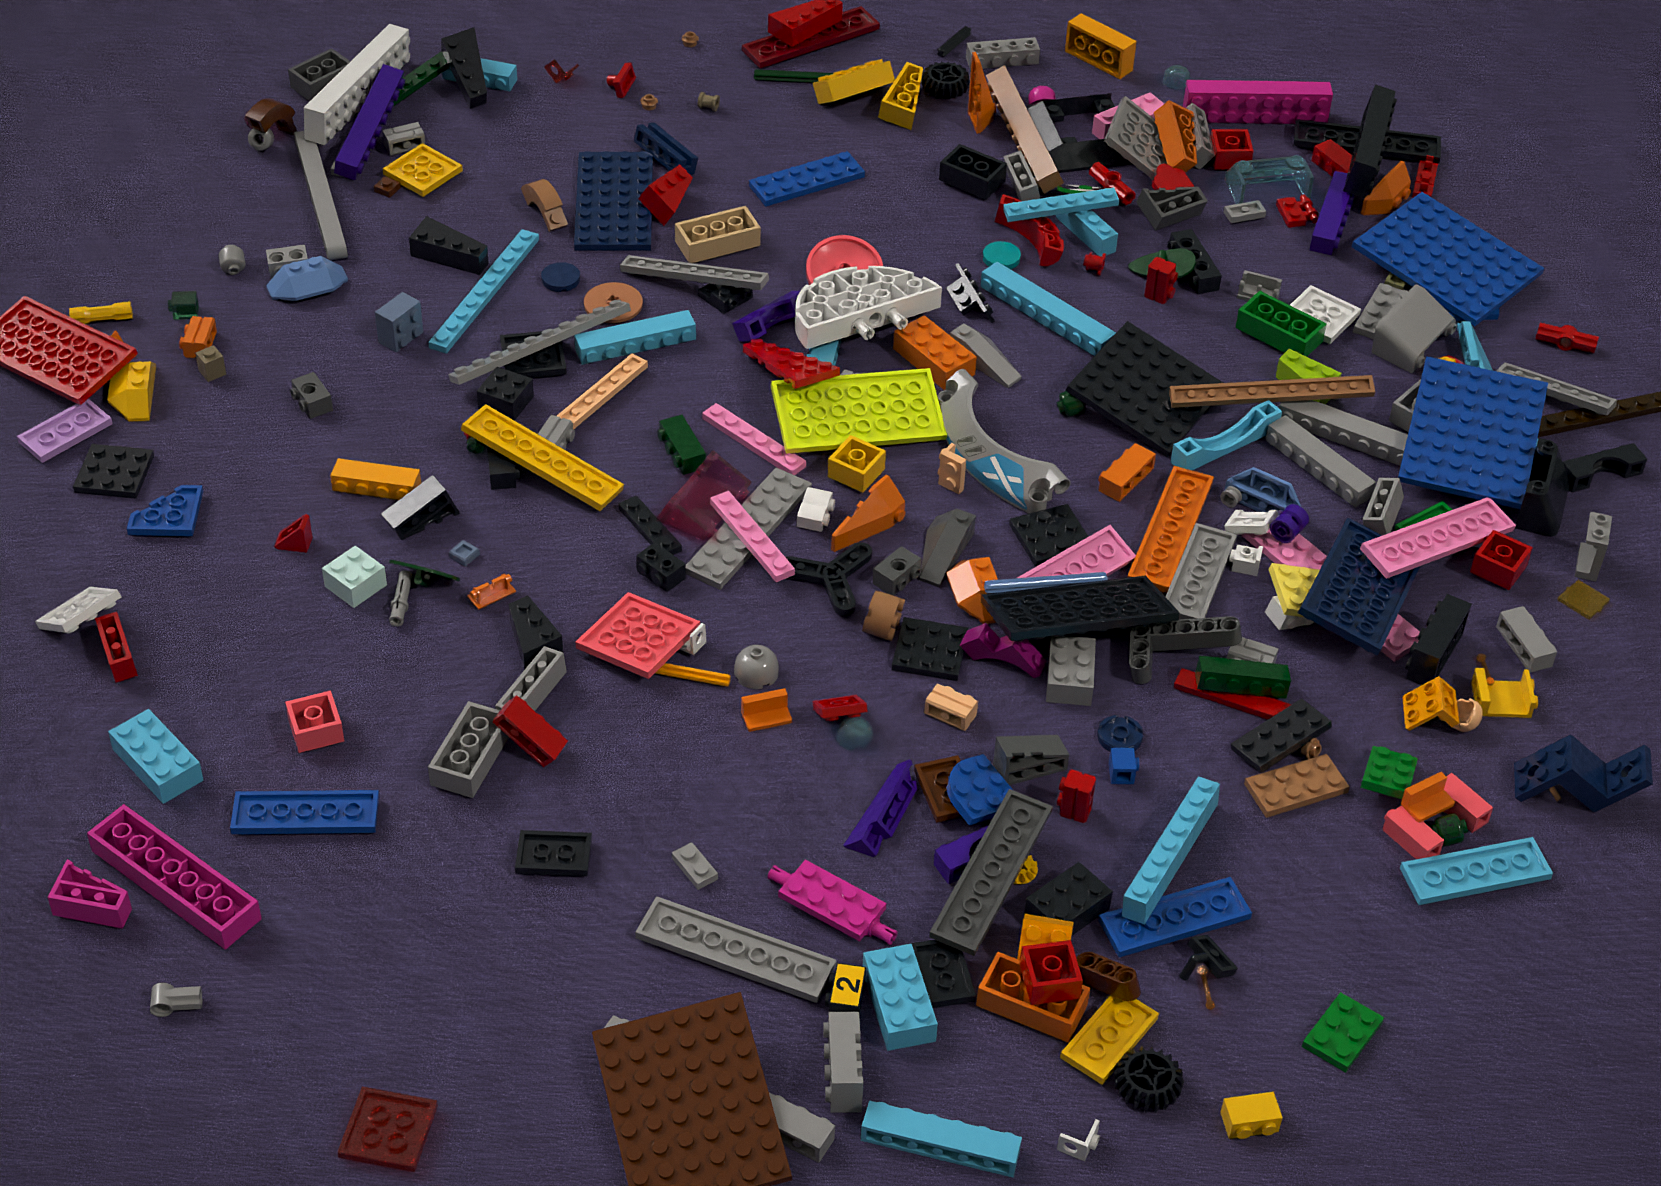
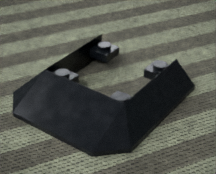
(1067, 152)

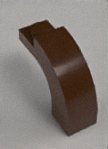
(267, 112)

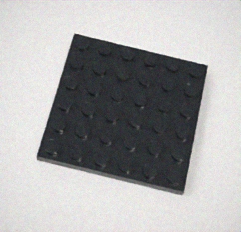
(1131, 387)

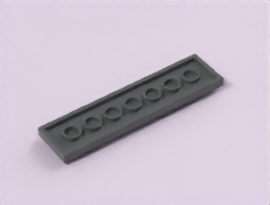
(991, 872)

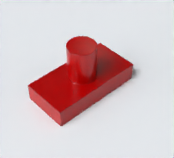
(622, 81)

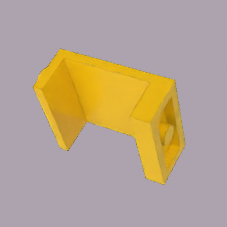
(1505, 697)

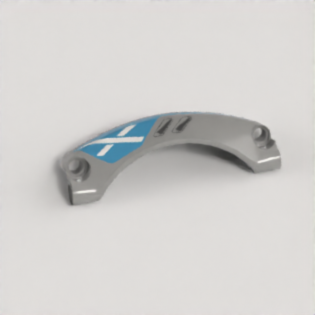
(1008, 475)

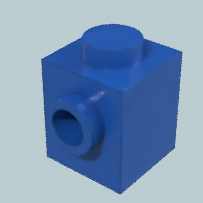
(1123, 765)

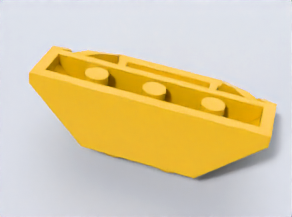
(133, 390)

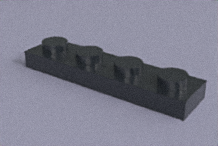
(649, 525)

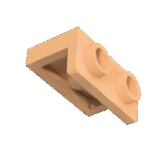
(951, 469)

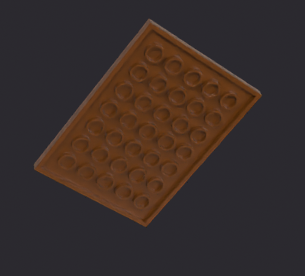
(691, 1098)

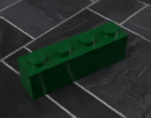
(1242, 677)

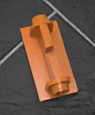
(490, 593)

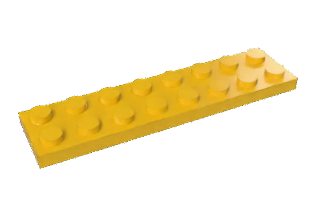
(542, 457)

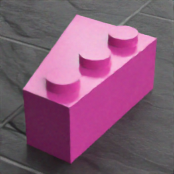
(88, 898)

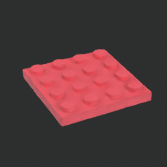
(637, 635)

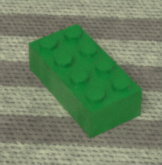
(1280, 324)

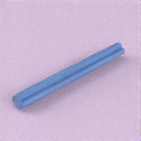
(1014, 584)

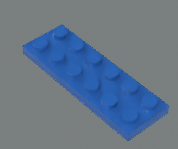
(806, 178)
(305, 812)
(1177, 917)

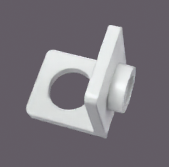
(695, 642)
(1082, 1147)

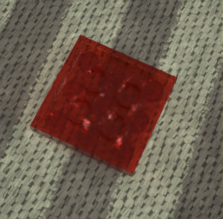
(387, 1129)

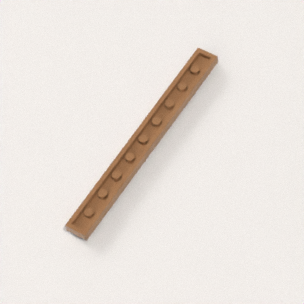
(1272, 390)

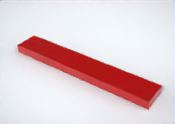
(1257, 705)

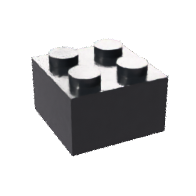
(506, 392)

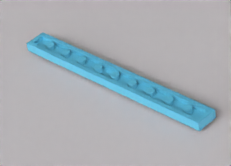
(483, 291)

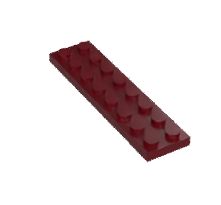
(773, 50)

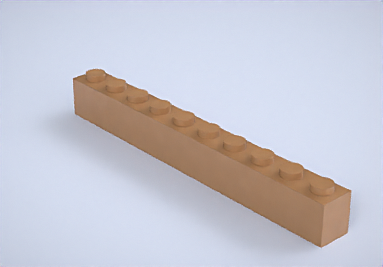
(1024, 129)

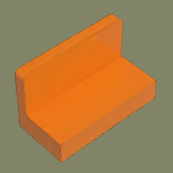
(765, 710)
(1427, 798)

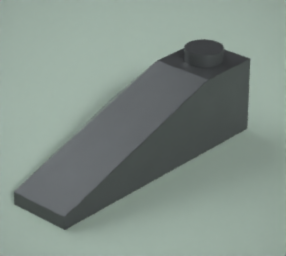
(945, 543)

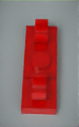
(1425, 177)

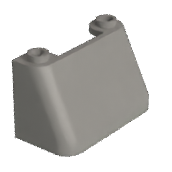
(1411, 329)

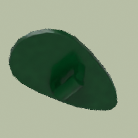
(1184, 260)
(419, 580)

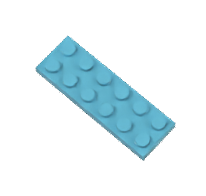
(1476, 870)

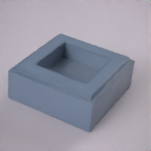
(464, 553)

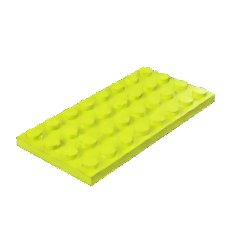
(869, 406)

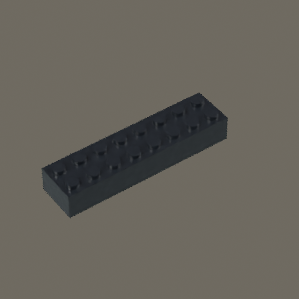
(1370, 141)

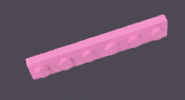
(753, 439)
(752, 536)

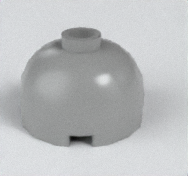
(756, 667)

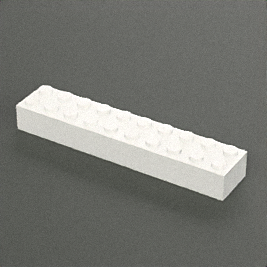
(350, 87)

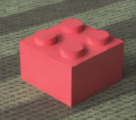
(314, 721)

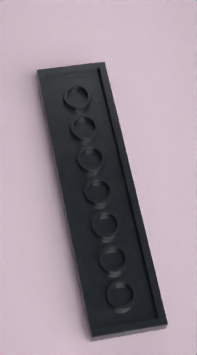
(1398, 144)

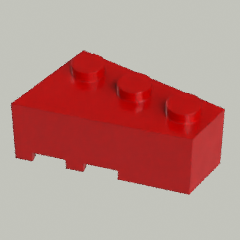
(666, 193)

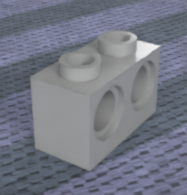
(282, 256)

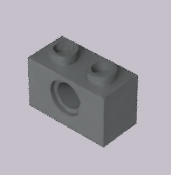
(311, 395)
(897, 571)

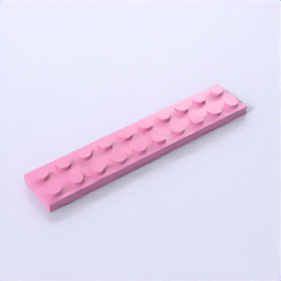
(1305, 554)

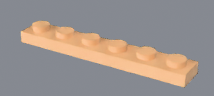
(604, 390)

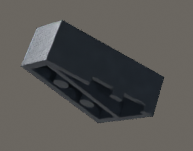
(532, 630)

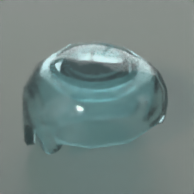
(1176, 77)
(854, 733)

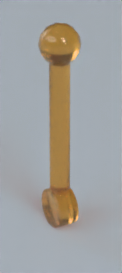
(1482, 658)
(1202, 971)

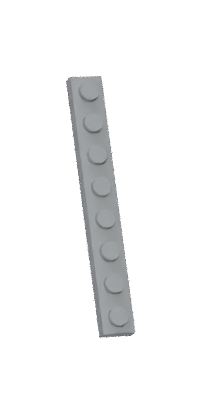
(694, 272)

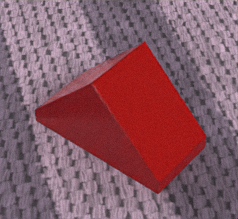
(296, 536)

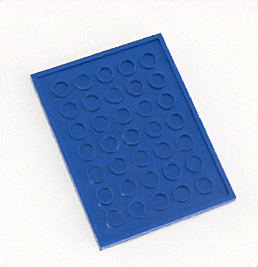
(1448, 257)
(1473, 432)

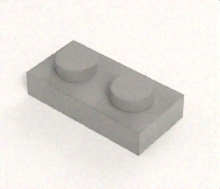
(1244, 211)
(694, 866)

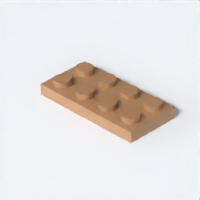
(1296, 785)

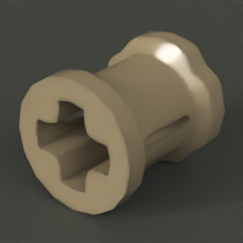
(708, 101)

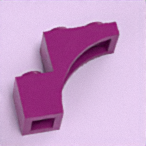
(984, 643)

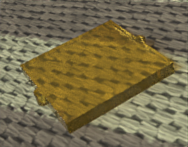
(1583, 599)

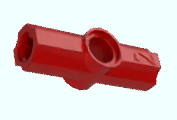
(1112, 179)
(1567, 337)

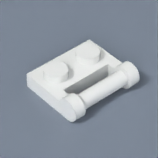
(1250, 522)

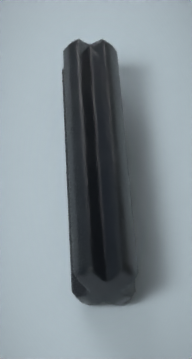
(954, 41)

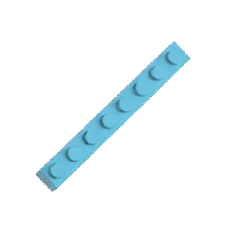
(1045, 308)
(1170, 850)

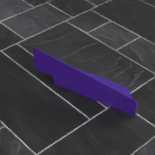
(884, 812)

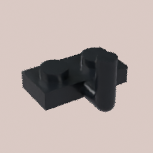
(1211, 955)

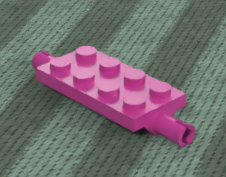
(833, 901)

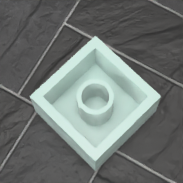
(354, 576)

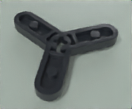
(836, 586)

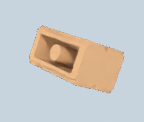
(951, 706)

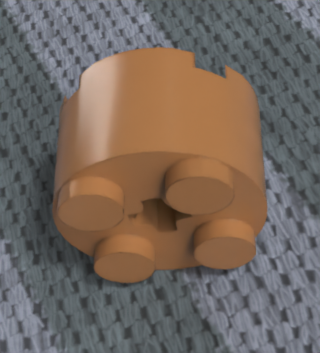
(883, 615)

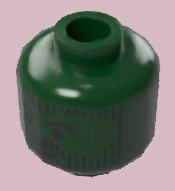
(1450, 829)

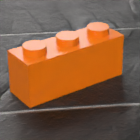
(1126, 472)

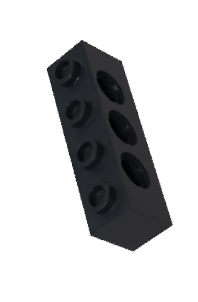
(1205, 275)

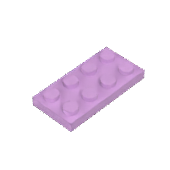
(64, 430)

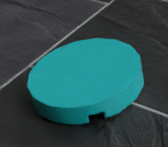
(1002, 252)

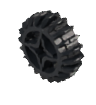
(945, 80)
(1143, 1083)

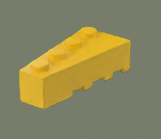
(901, 99)

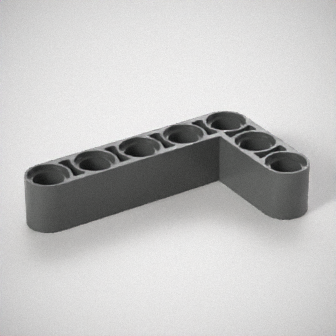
(1176, 636)

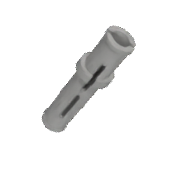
(400, 604)

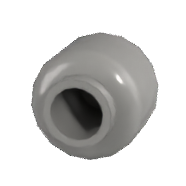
(257, 143)
(232, 259)

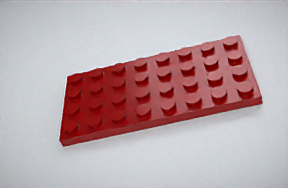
(59, 350)

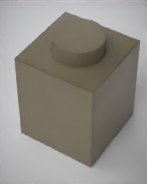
(210, 363)

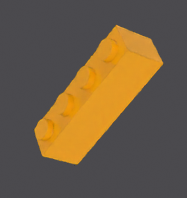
(374, 479)

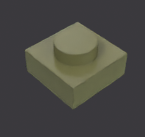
(1395, 281)

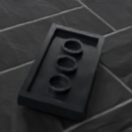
(1281, 735)

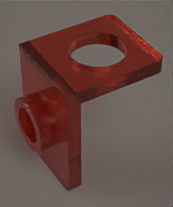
(561, 74)

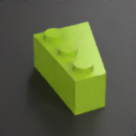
(1297, 366)

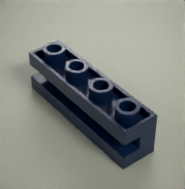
(665, 148)

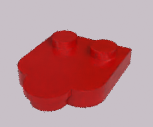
(1170, 178)

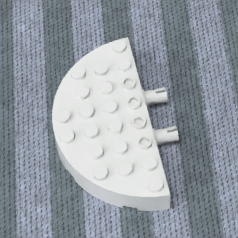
(860, 300)

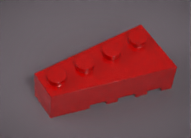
(804, 20)

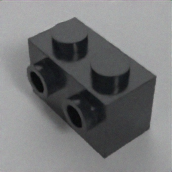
(661, 567)

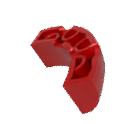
(1038, 231)

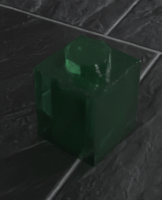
(184, 304)

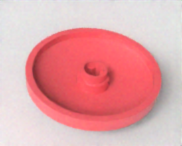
(840, 253)

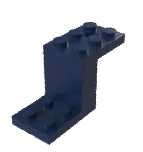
(1583, 773)

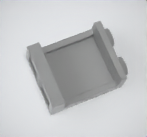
(1593, 551)

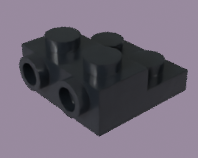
(724, 297)

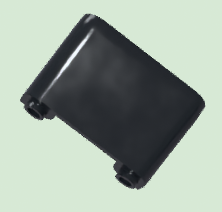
(1546, 494)

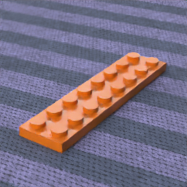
(1171, 526)

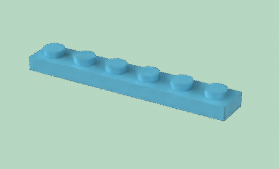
(1061, 204)

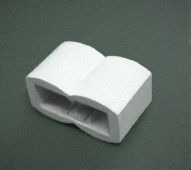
(815, 509)

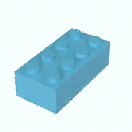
(156, 756)
(899, 997)

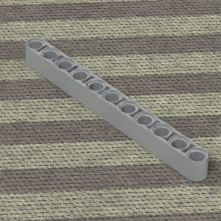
(321, 198)

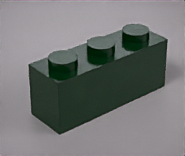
(681, 444)

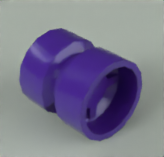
(1289, 523)

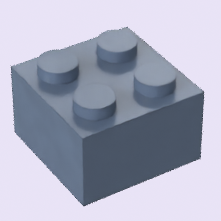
(399, 322)

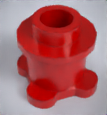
(1095, 262)

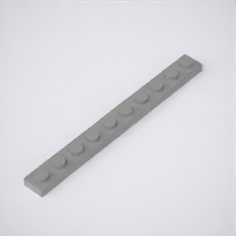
(535, 343)

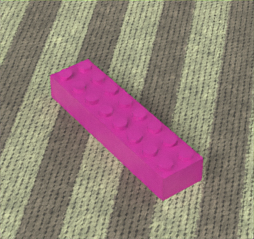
(1260, 100)
(174, 876)

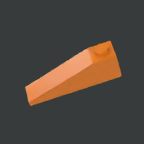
(876, 514)

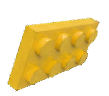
(1107, 1036)

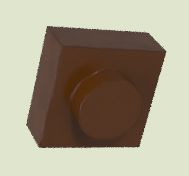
(387, 187)

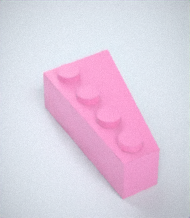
(1103, 120)

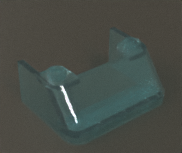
(1268, 171)

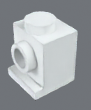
(1246, 559)

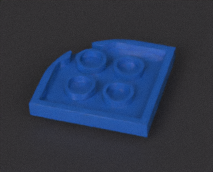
(976, 789)

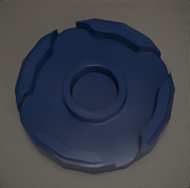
(560, 276)
(1120, 732)

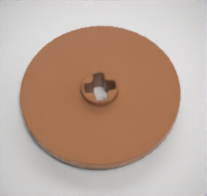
(605, 293)

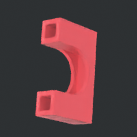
(1419, 838)

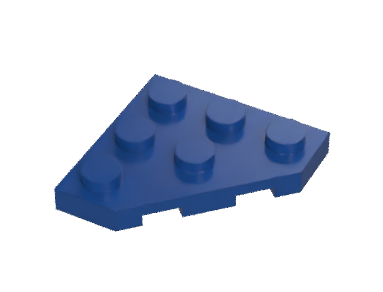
(169, 515)

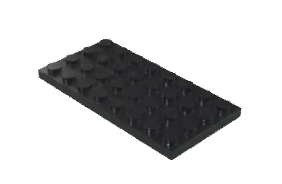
(1079, 608)

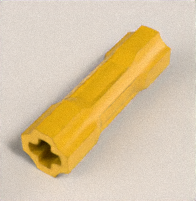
(116, 312)

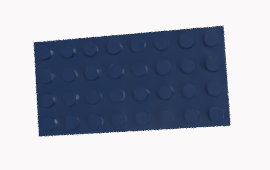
(608, 202)
(1353, 594)

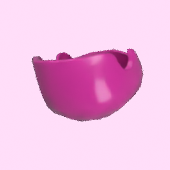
(1041, 93)

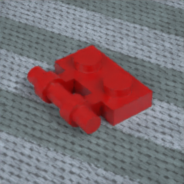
(1292, 211)

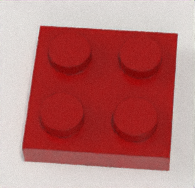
(840, 706)

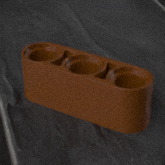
(1109, 976)

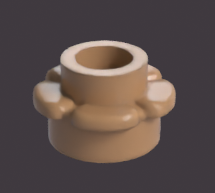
(690, 39)
(649, 102)
(1311, 749)

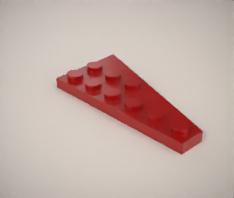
(791, 365)

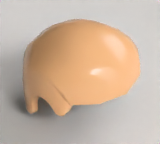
(1469, 715)

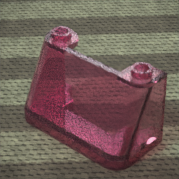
(691, 507)

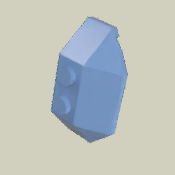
(306, 279)
(1263, 491)

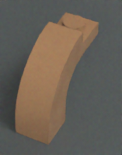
(548, 201)

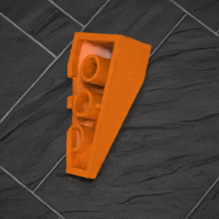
(980, 104)

